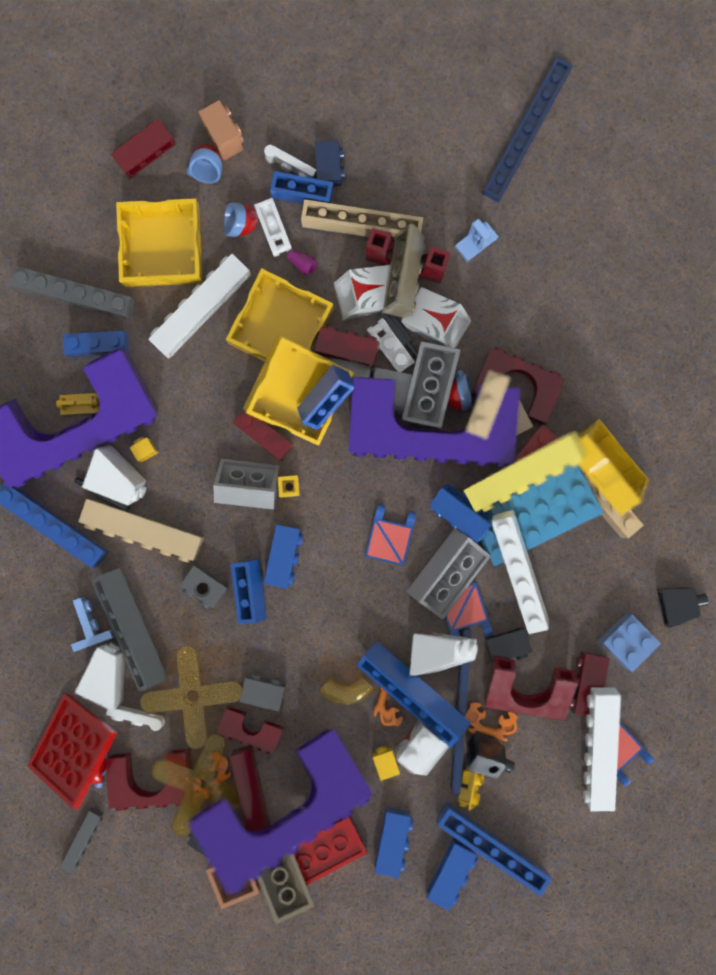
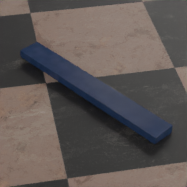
(527, 129)
(461, 703)

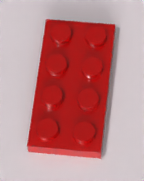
(330, 851)

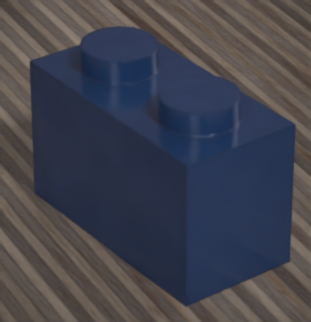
(328, 162)

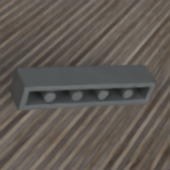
(81, 841)

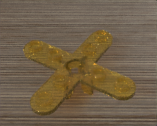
(177, 698)
(187, 780)

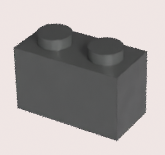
(263, 692)

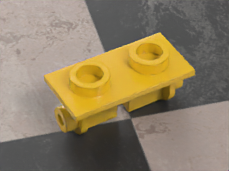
(78, 403)
(470, 795)

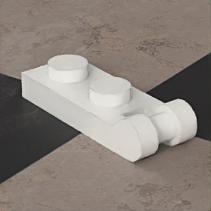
(289, 162)
(272, 226)
(391, 346)
(137, 717)

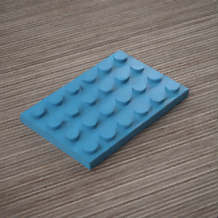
(546, 509)

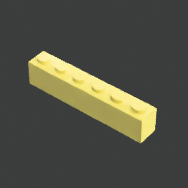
(526, 471)

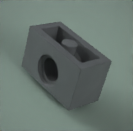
(195, 578)

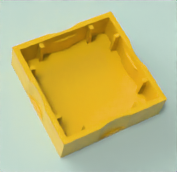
(159, 242)
(281, 310)
(284, 383)
(612, 468)

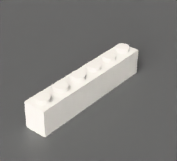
(200, 305)
(520, 571)
(602, 748)

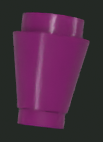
(302, 261)

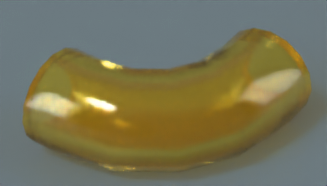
(348, 693)

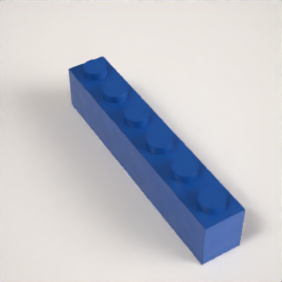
(52, 526)
(413, 694)
(493, 849)

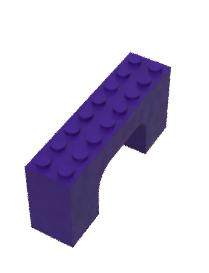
(123, 407)
(379, 432)
(245, 854)

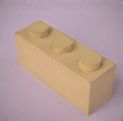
(487, 404)

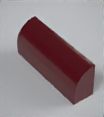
(249, 789)

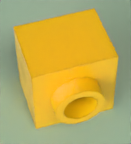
(143, 449)
(283, 481)

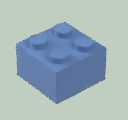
(629, 642)

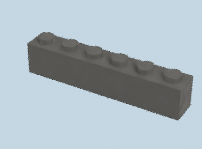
(72, 293)
(129, 629)

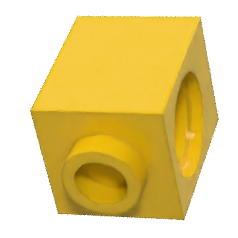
(385, 762)

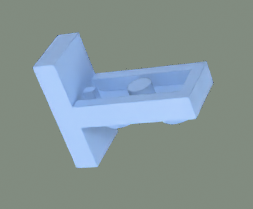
(478, 239)
(89, 625)

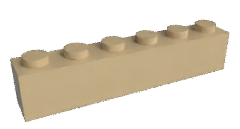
(353, 219)
(140, 529)

